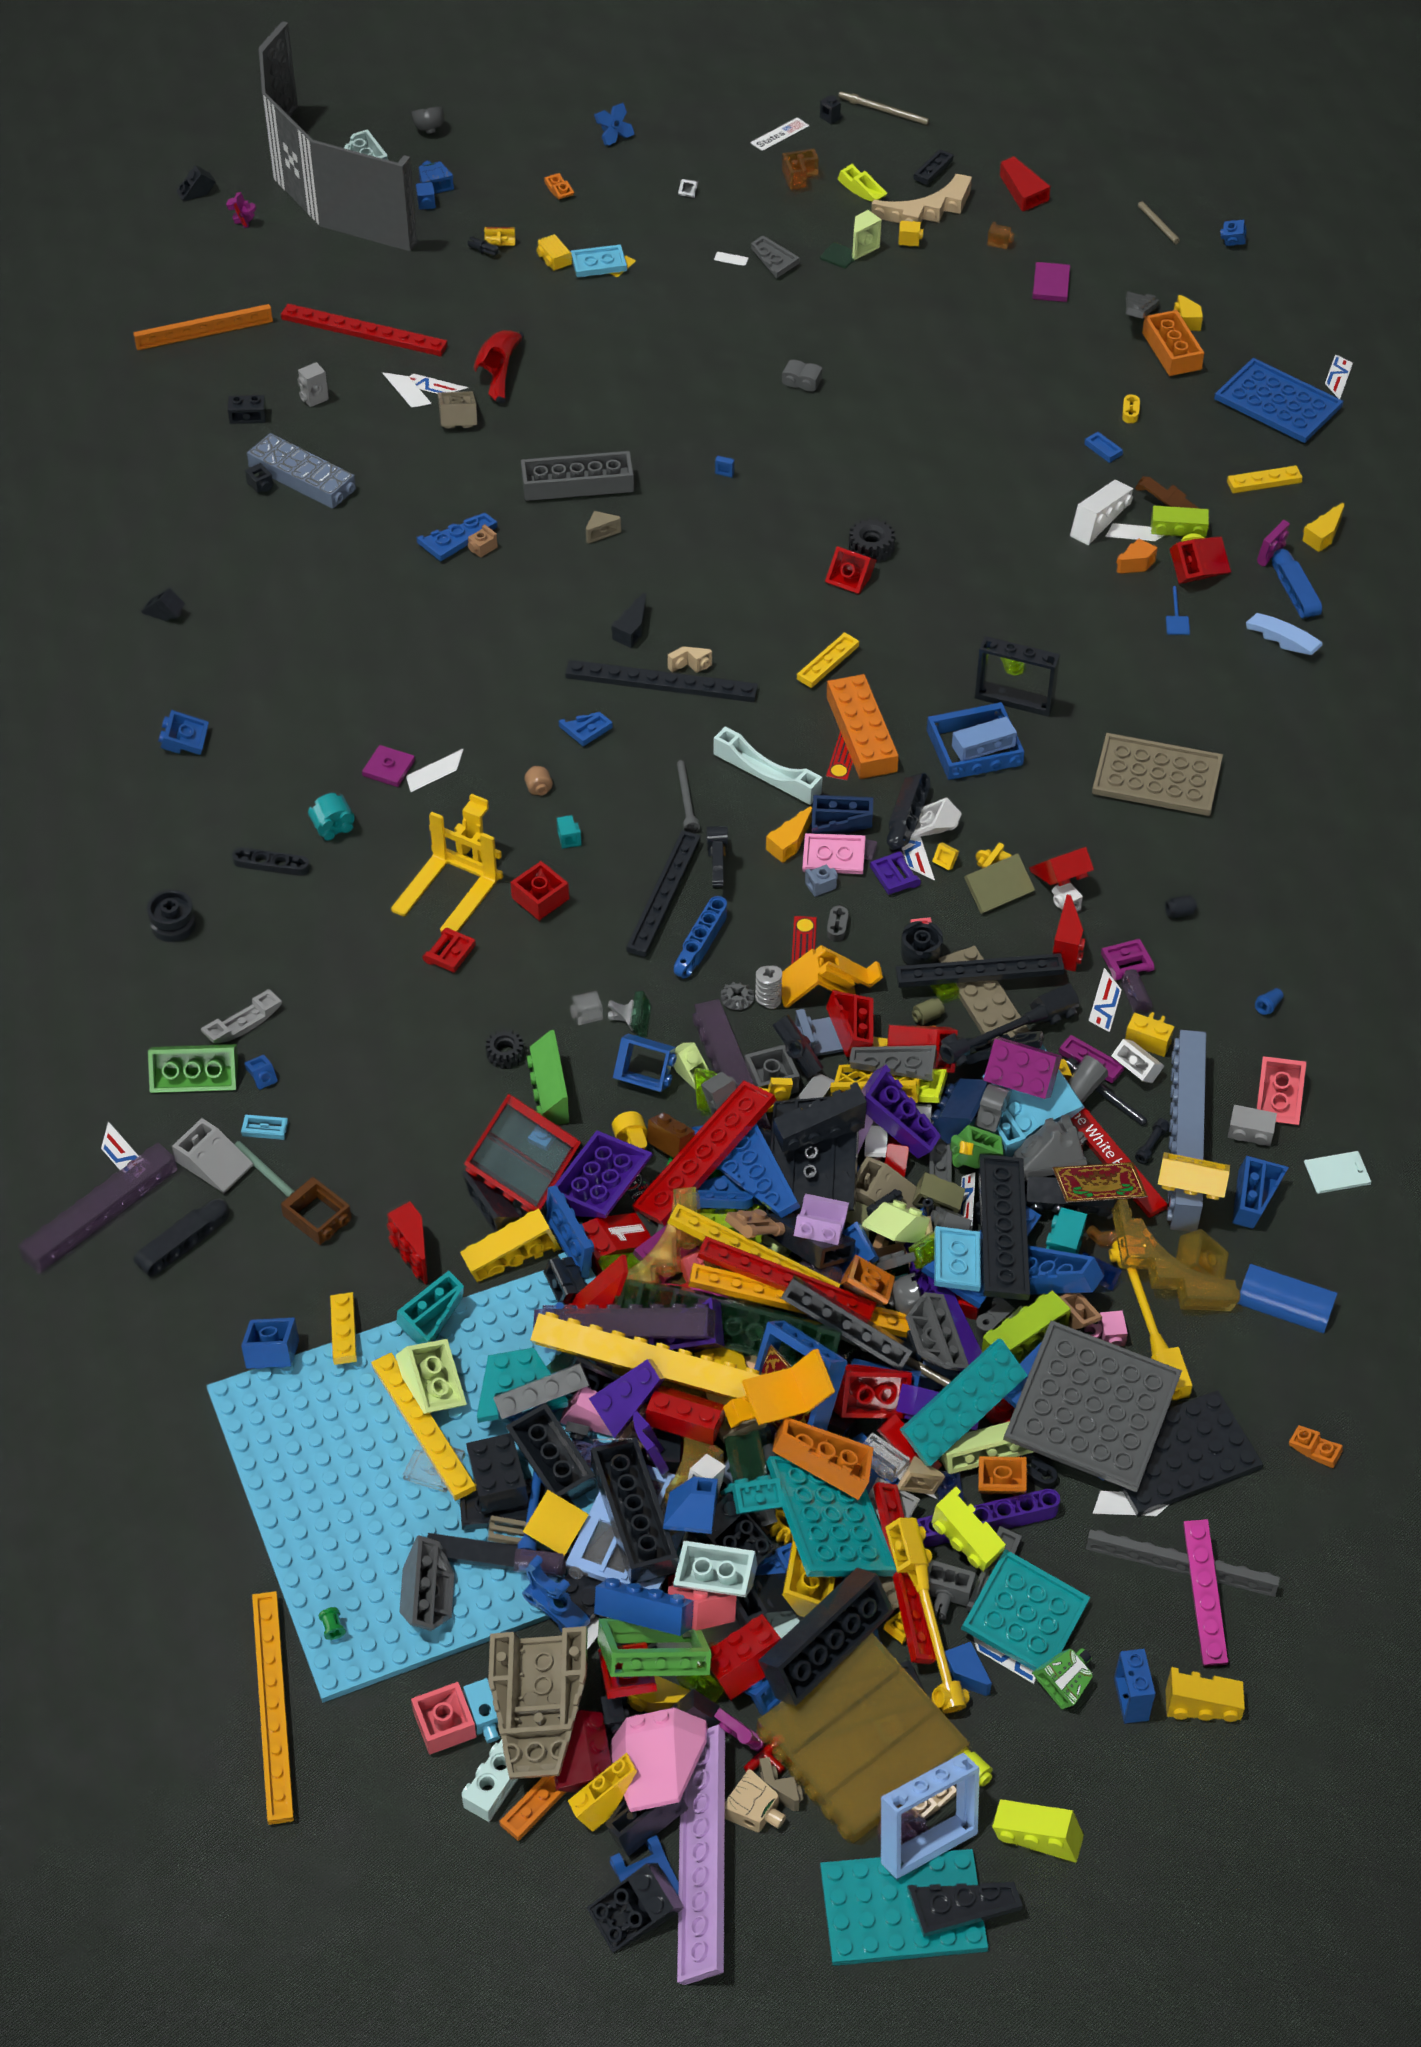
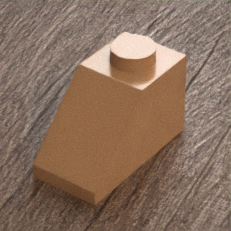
(1081, 1312)

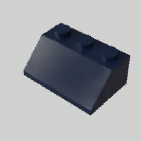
(958, 1107)

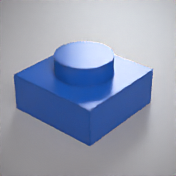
(724, 466)

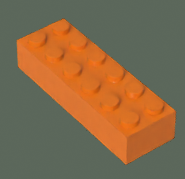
(862, 726)

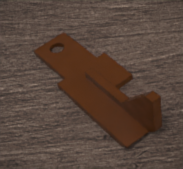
(1172, 497)

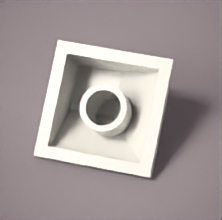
(937, 818)

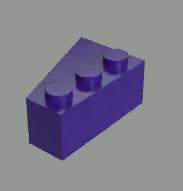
(626, 1395)
(914, 1398)

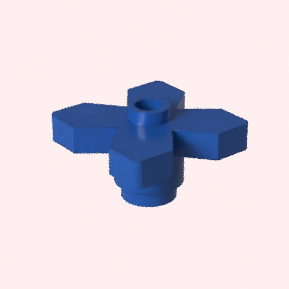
(613, 124)

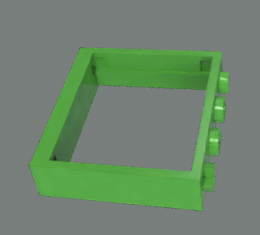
(654, 1660)

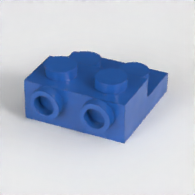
(183, 733)

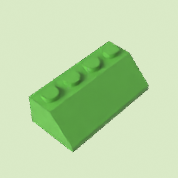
(193, 1068)
(548, 1079)

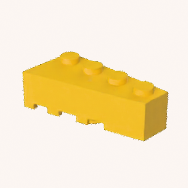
(510, 1246)

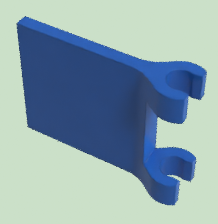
(657, 1856)

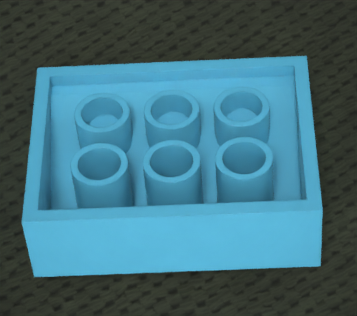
(1032, 1111)

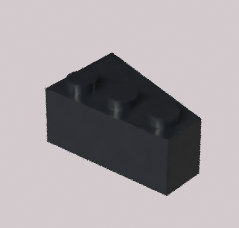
(633, 1829)

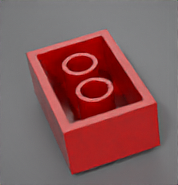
(737, 1656)

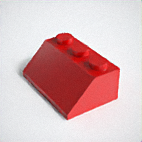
(685, 1414)

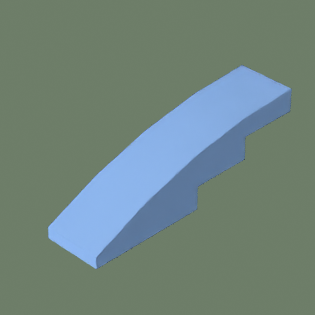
(1286, 634)

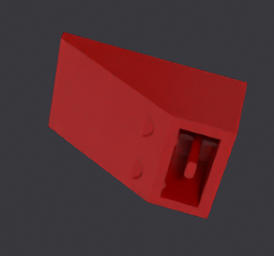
(1199, 559)
(919, 1036)
(408, 1236)

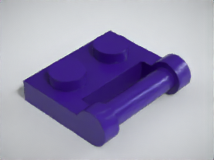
(890, 876)

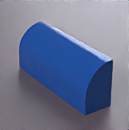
(1287, 1298)

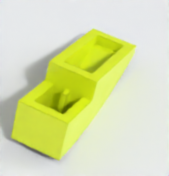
(861, 183)

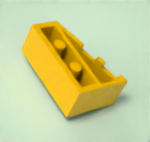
(1203, 1698)

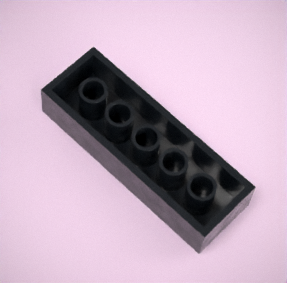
(634, 1510)
(826, 1636)

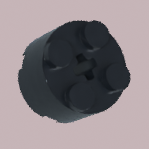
(921, 943)

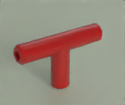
(753, 1764)

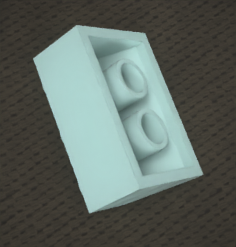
(716, 1569)

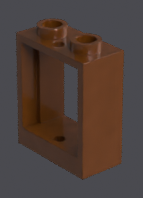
(303, 1197)

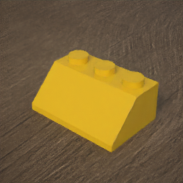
(1193, 1175)
(801, 1591)

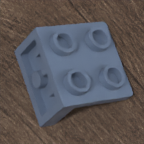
(820, 1033)

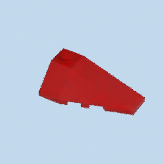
(605, 1286)

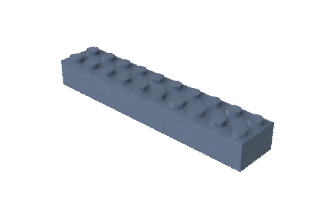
(1187, 1121)

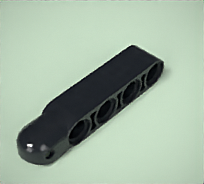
(907, 810)
(181, 1237)

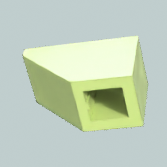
(687, 1060)

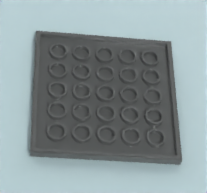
(1093, 1405)

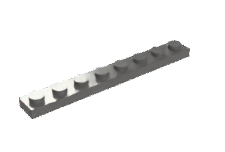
(1178, 1562)

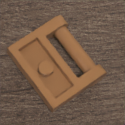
(754, 1223)

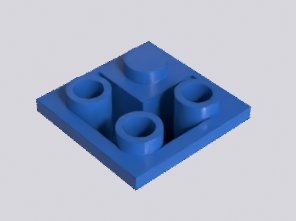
(692, 1506)

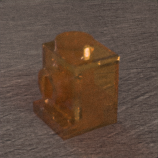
(999, 236)

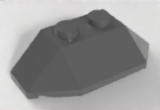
(936, 1333)
(426, 1585)

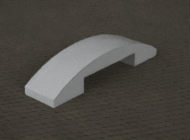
(244, 1021)

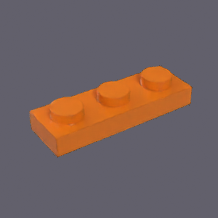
(531, 1807)

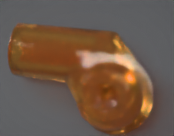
(1101, 1238)

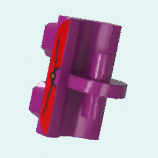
(243, 209)

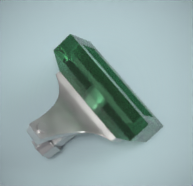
(634, 1013)

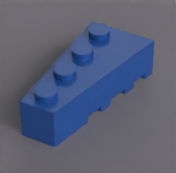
(1061, 1272)

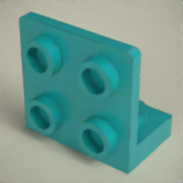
(755, 1494)

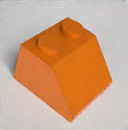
(1002, 1475)

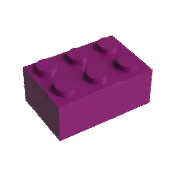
(1022, 1068)

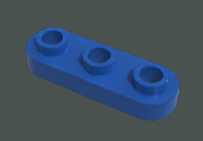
(725, 1200)

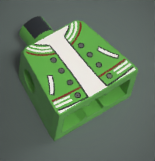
(1065, 1676)

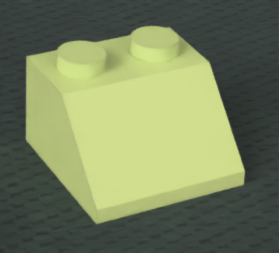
(866, 234)
(898, 1222)

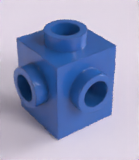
(1234, 232)

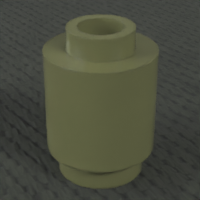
(928, 1011)

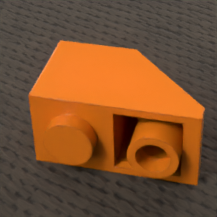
(1137, 557)

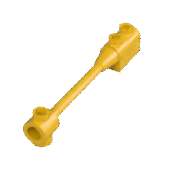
(1159, 1348)
(910, 1556)

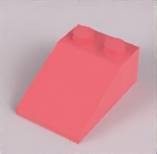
(1281, 1088)

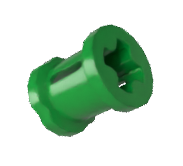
(332, 1623)

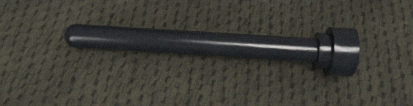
(1073, 1064)

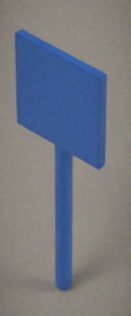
(1177, 624)

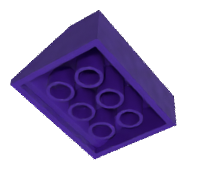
(601, 1175)

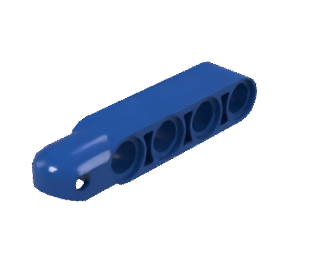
(1296, 584)
(701, 936)

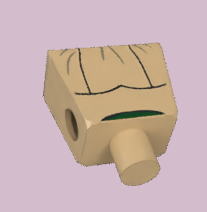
(753, 1804)

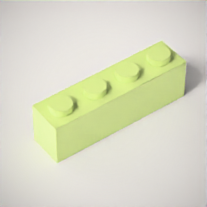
(977, 1443)

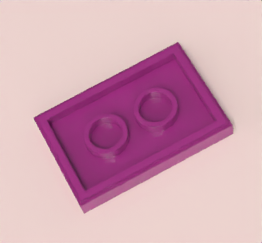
(1051, 281)

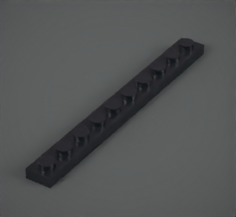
(661, 681)

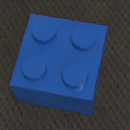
(270, 1343)

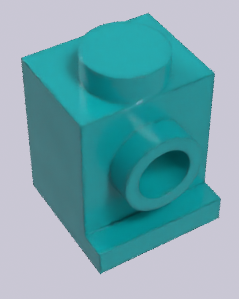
(568, 832)

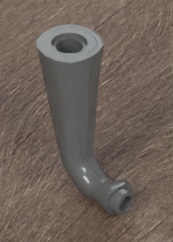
(1085, 1080)

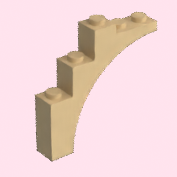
(931, 208)

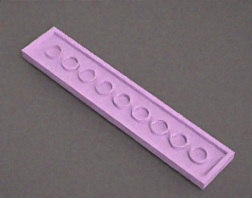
(703, 1866)

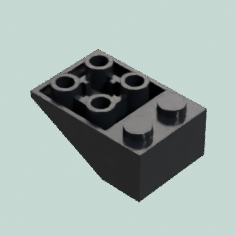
(736, 1530)
(765, 1599)
(635, 1906)

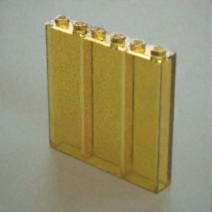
(860, 1737)

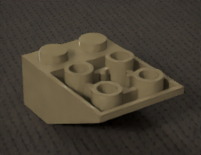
(878, 1179)

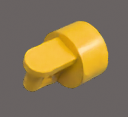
(630, 1128)

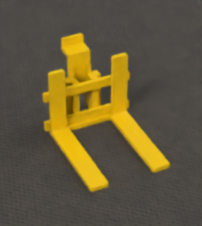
(483, 863)

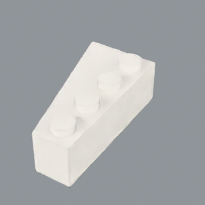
(1100, 510)

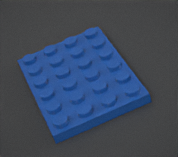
(1278, 400)

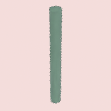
(265, 1170)

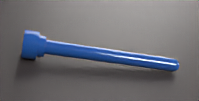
(528, 1542)

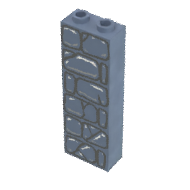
(302, 471)

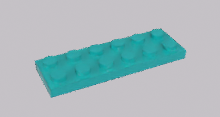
(963, 1402)

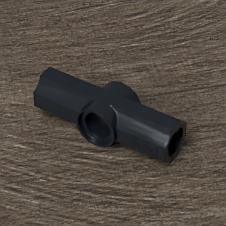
(805, 1057)

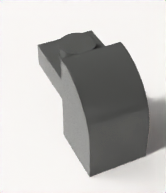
(992, 1105)

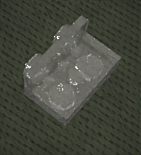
(886, 1459)

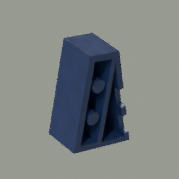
(841, 814)

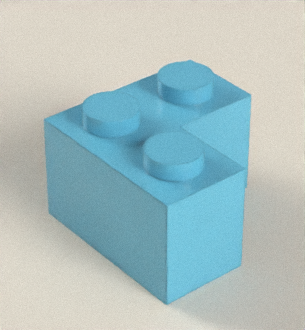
(1010, 1133)

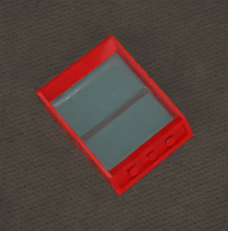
(521, 1153)

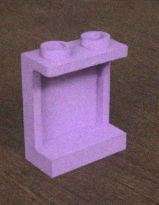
(821, 1219)

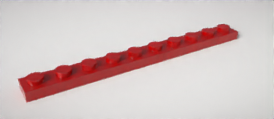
(364, 330)

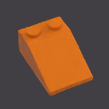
(868, 1281)

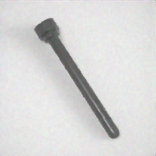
(691, 823)

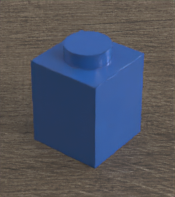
(425, 195)

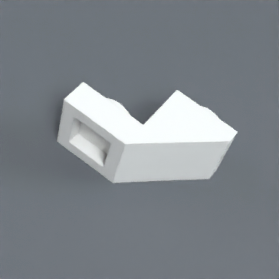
(876, 1142)

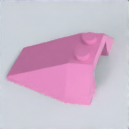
(665, 1753)

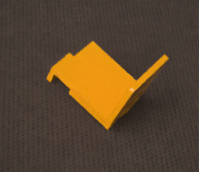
(828, 970)
(782, 1393)

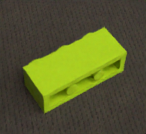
(1179, 521)

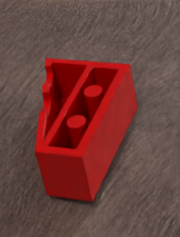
(851, 1019)

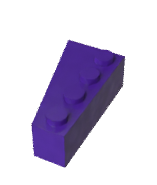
(898, 1114)

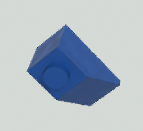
(968, 1669)

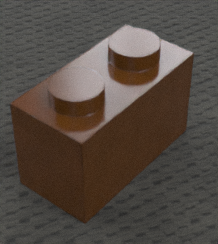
(668, 1134)

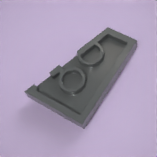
(774, 256)

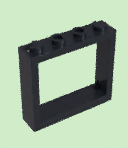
(1009, 696)

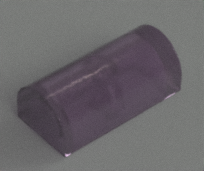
(1136, 992)
(552, 1564)

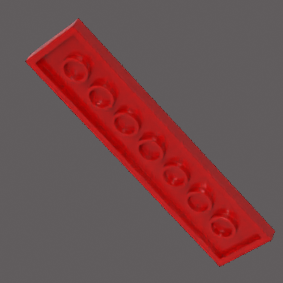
(705, 1150)

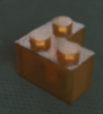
(799, 166)

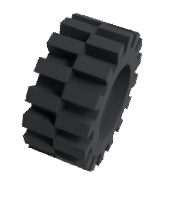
(504, 1039)

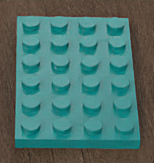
(830, 1526)
(874, 1916)

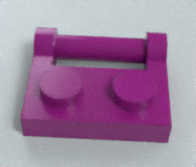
(1273, 542)
(1124, 954)
(739, 1730)

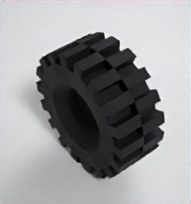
(876, 531)

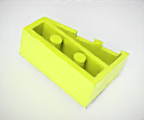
(966, 1531)
(1039, 1828)

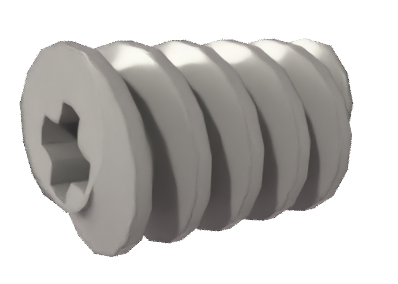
(769, 986)

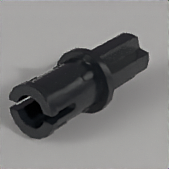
(483, 246)

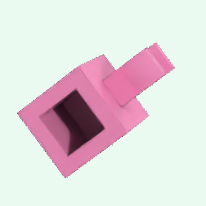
(1110, 1328)

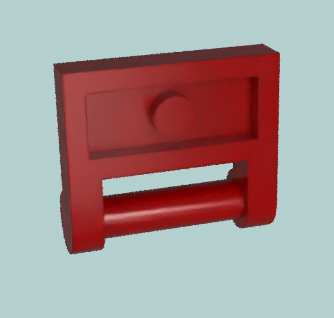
(454, 952)

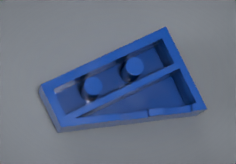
(1254, 1189)

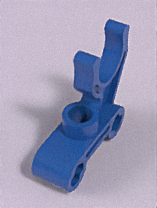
(542, 1593)

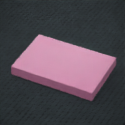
(839, 852)

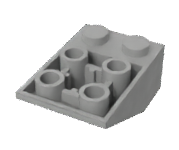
(211, 1156)

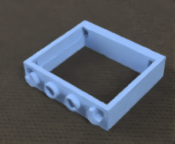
(940, 1838)

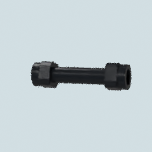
(1159, 1128)

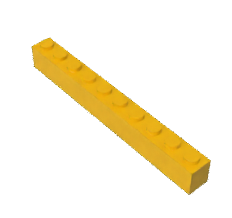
(627, 1353)

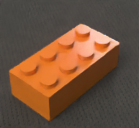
(1173, 342)

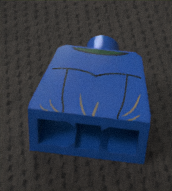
(437, 174)

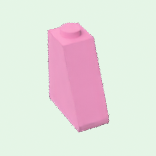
(582, 1412)

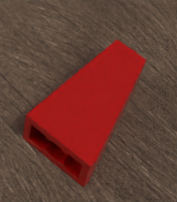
(1023, 184)

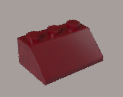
(586, 1753)

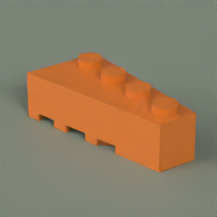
(825, 1455)

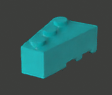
(431, 1309)

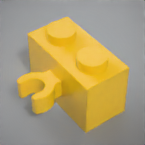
(1150, 1033)

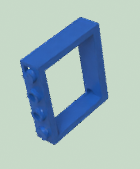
(965, 719)
(835, 1365)

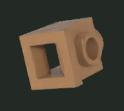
(482, 541)

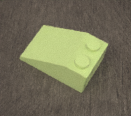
(431, 1376)

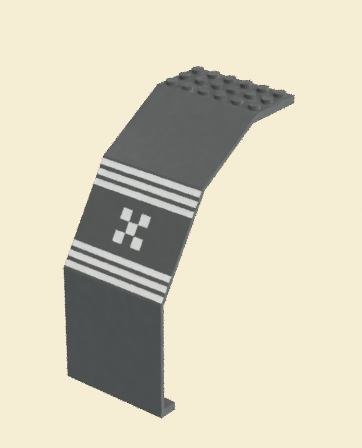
(329, 182)

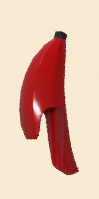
(495, 357)

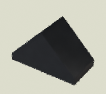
(699, 1706)

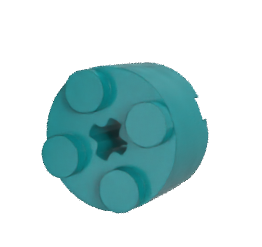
(331, 815)

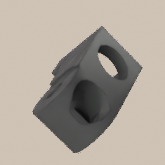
(994, 1317)

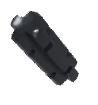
(893, 1195)

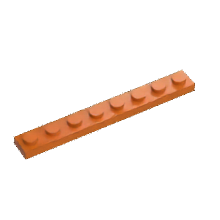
(203, 327)

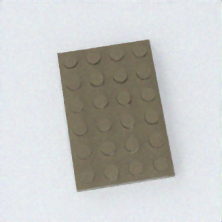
(1157, 774)

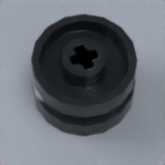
(171, 915)

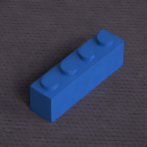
(644, 1606)

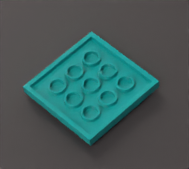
(1025, 1612)

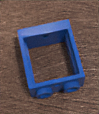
(623, 1061)
(1134, 1679)

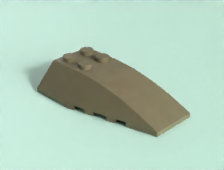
(537, 1697)

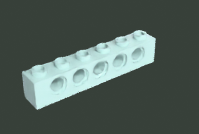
(484, 1802)

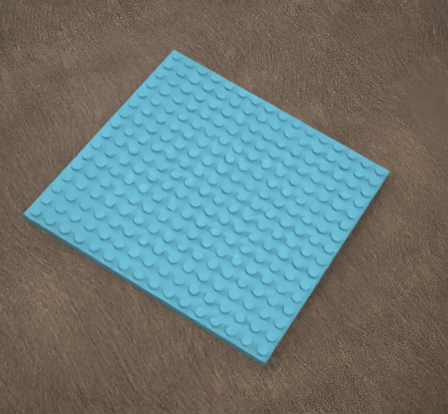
(329, 1494)

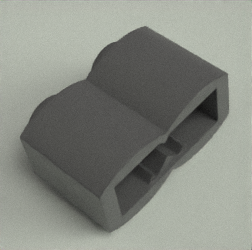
(802, 375)

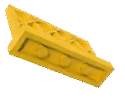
(843, 1081)

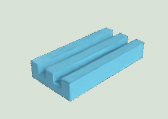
(264, 1130)

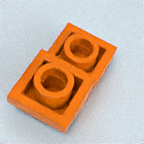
(558, 186)
(1313, 1446)

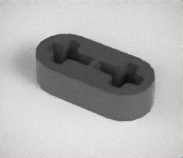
(841, 924)

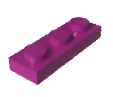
(1078, 1049)

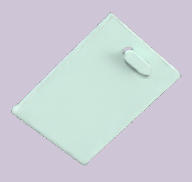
(1337, 1172)

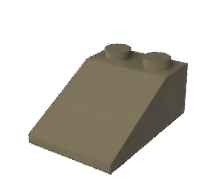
(457, 409)

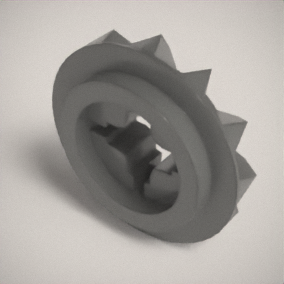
(737, 1002)

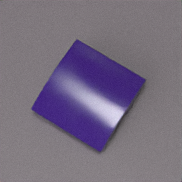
(649, 1442)

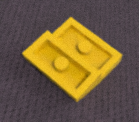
(555, 1522)

